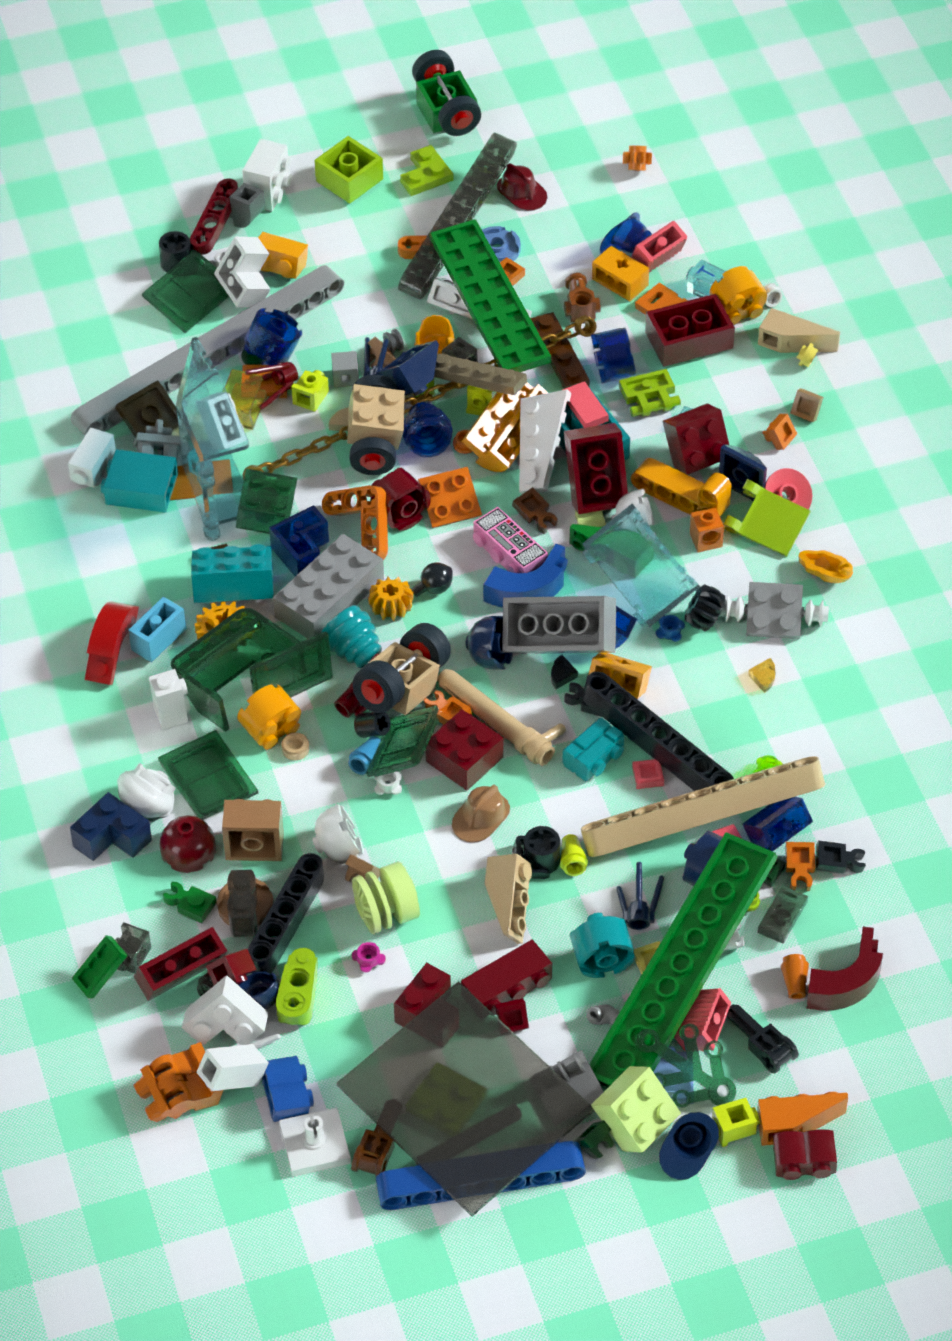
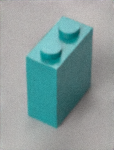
(139, 480)

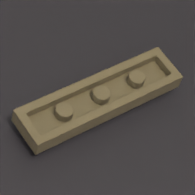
(479, 375)

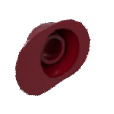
(521, 188)

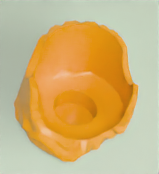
(437, 329)

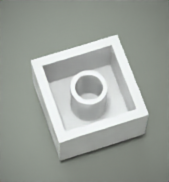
(269, 171)

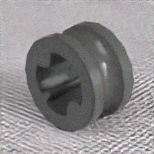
(395, 340)

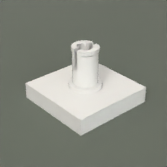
(314, 1142)

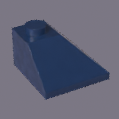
(413, 368)
(739, 466)

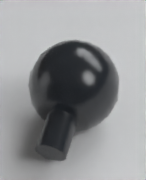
(435, 579)

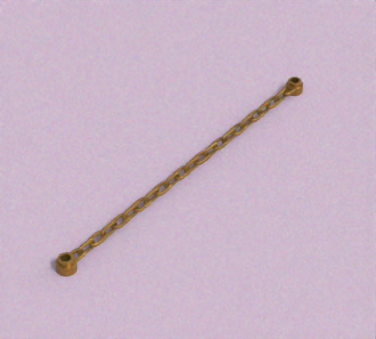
(589, 328)

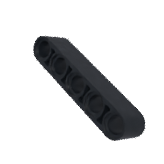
(287, 903)

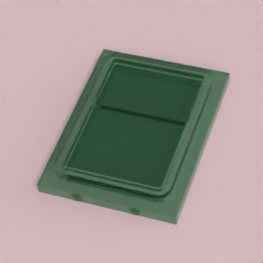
(187, 291)
(295, 667)
(207, 774)

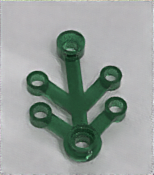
(691, 1068)

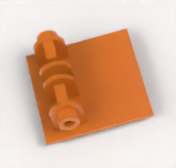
(451, 497)

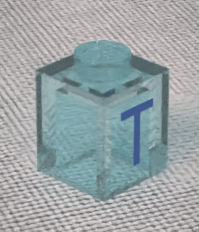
(702, 277)

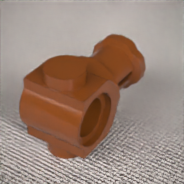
(580, 299)

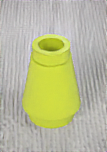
(573, 858)

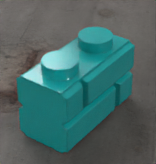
(593, 750)

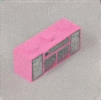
(508, 542)

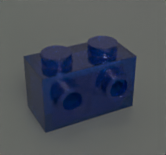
(778, 823)

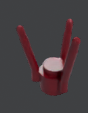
(282, 374)
(348, 704)

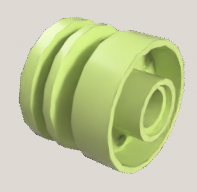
(392, 895)

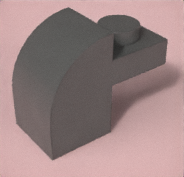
(246, 205)

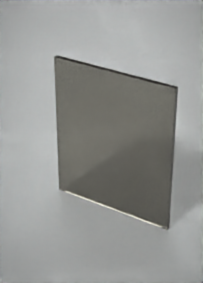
(465, 1098)

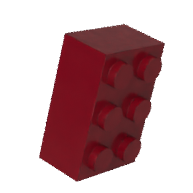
(689, 330)
(596, 467)

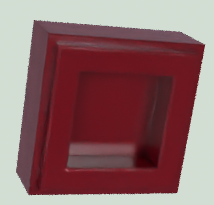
(513, 1014)

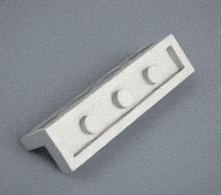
(445, 295)

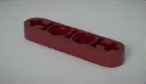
(210, 215)

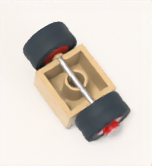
(403, 671)

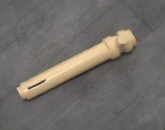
(525, 739)

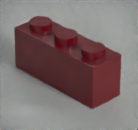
(179, 963)
(510, 976)

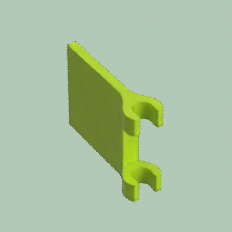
(770, 520)

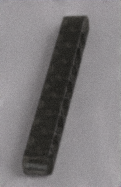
(460, 209)

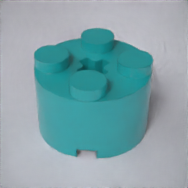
(602, 945)

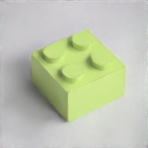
(636, 1109)

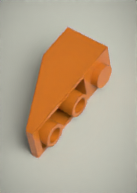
(798, 1113)

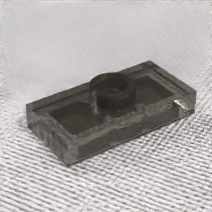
(782, 914)

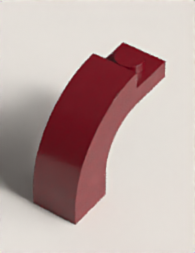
(850, 985)

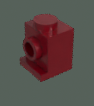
(234, 966)

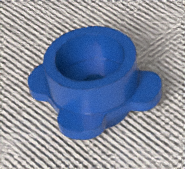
(670, 622)

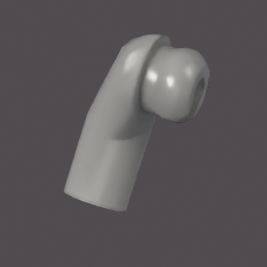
(602, 1014)

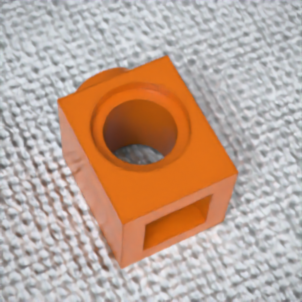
(706, 530)

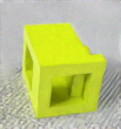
(313, 385)
(478, 399)
(735, 1120)

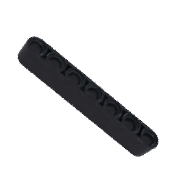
(652, 733)

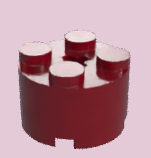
(404, 499)

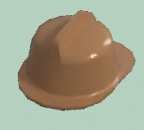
(480, 814)

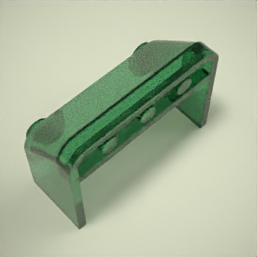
(225, 654)

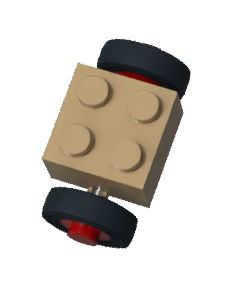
(375, 424)

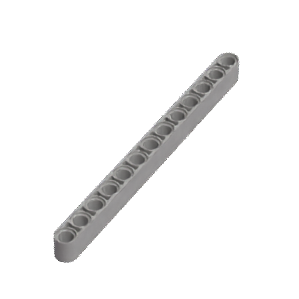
(218, 343)

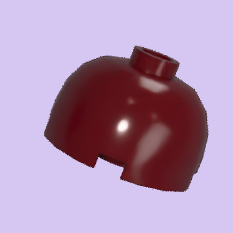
(187, 844)

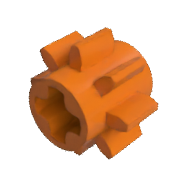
(637, 158)

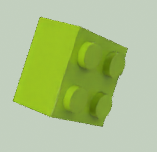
(349, 169)

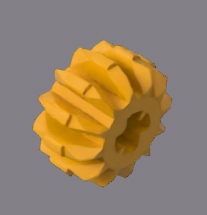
(390, 598)

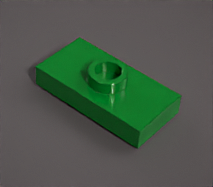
(99, 966)

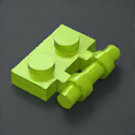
(647, 387)

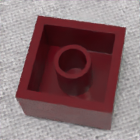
(696, 438)
(464, 749)

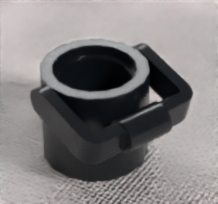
(173, 248)
(540, 850)

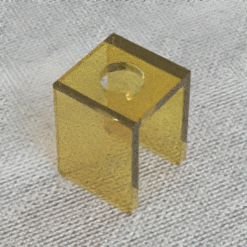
(246, 396)

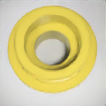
(807, 355)

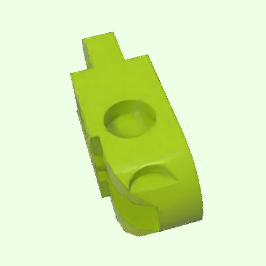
(299, 970)

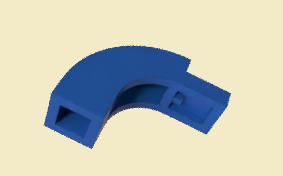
(542, 582)

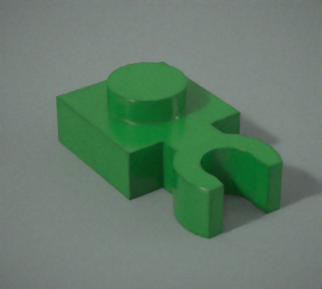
(191, 903)

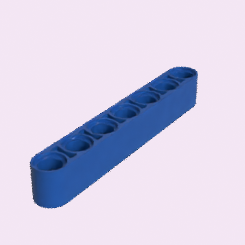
(414, 1187)

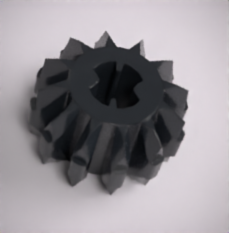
(705, 607)

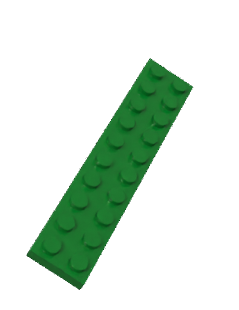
(685, 956)

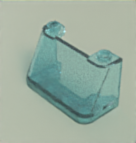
(640, 566)

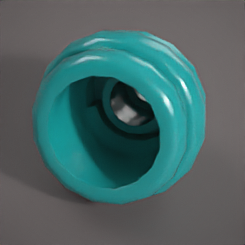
(353, 636)

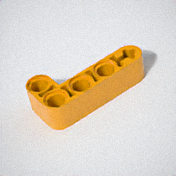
(681, 489)

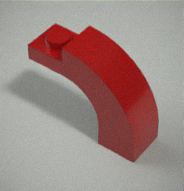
(106, 640)

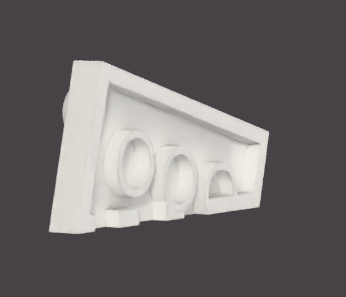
(539, 437)

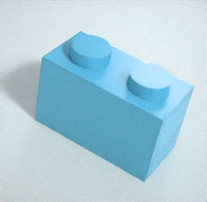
(157, 629)

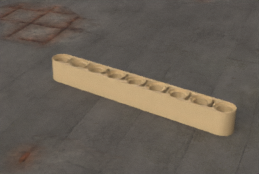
(702, 806)

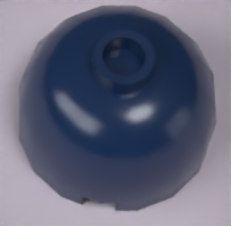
(486, 643)

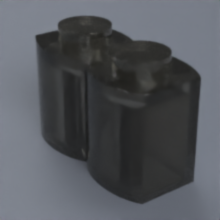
(242, 903)

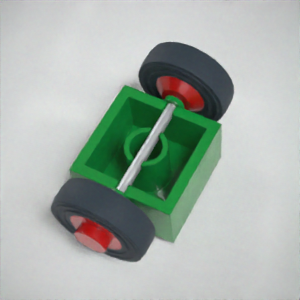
(444, 95)

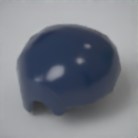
(262, 988)

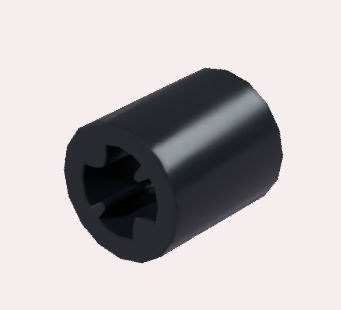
(372, 724)

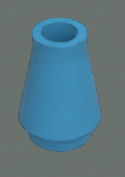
(362, 756)

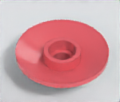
(793, 484)

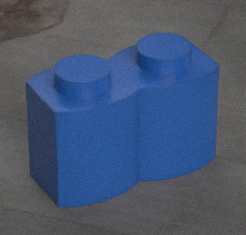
(286, 1088)

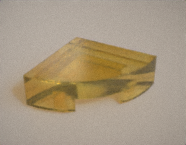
(763, 674)

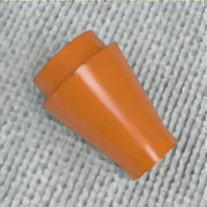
(795, 975)

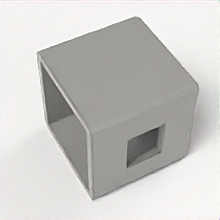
(344, 368)

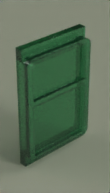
(404, 742)

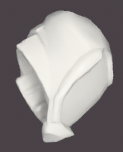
(146, 792)

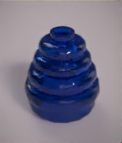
(427, 430)

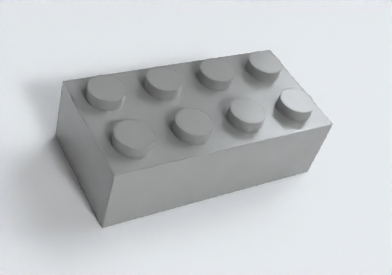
(328, 586)
(559, 625)

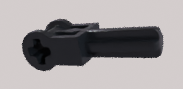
(765, 1043)

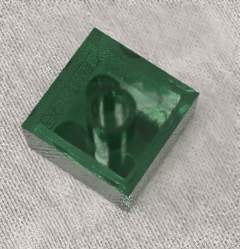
(265, 500)

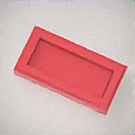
(586, 406)

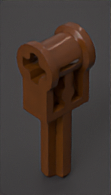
(373, 1152)

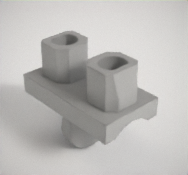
(158, 438)

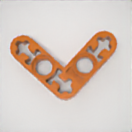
(368, 510)

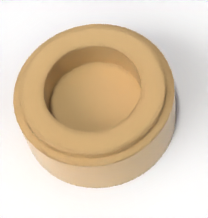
(295, 746)

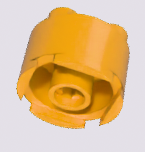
(740, 293)
(270, 715)

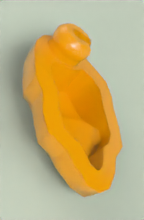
(826, 565)

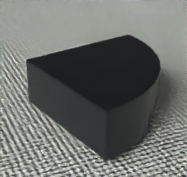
(562, 672)

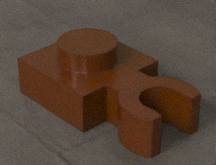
(534, 507)

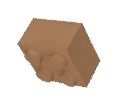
(253, 830)

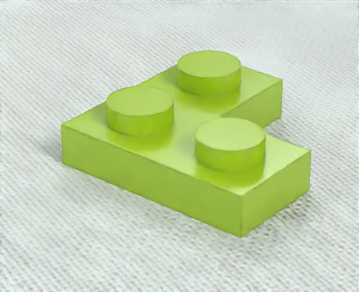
(429, 174)

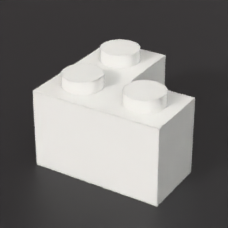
(240, 271)
(226, 1009)

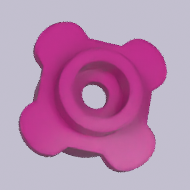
(365, 950)

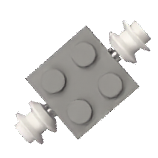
(775, 610)

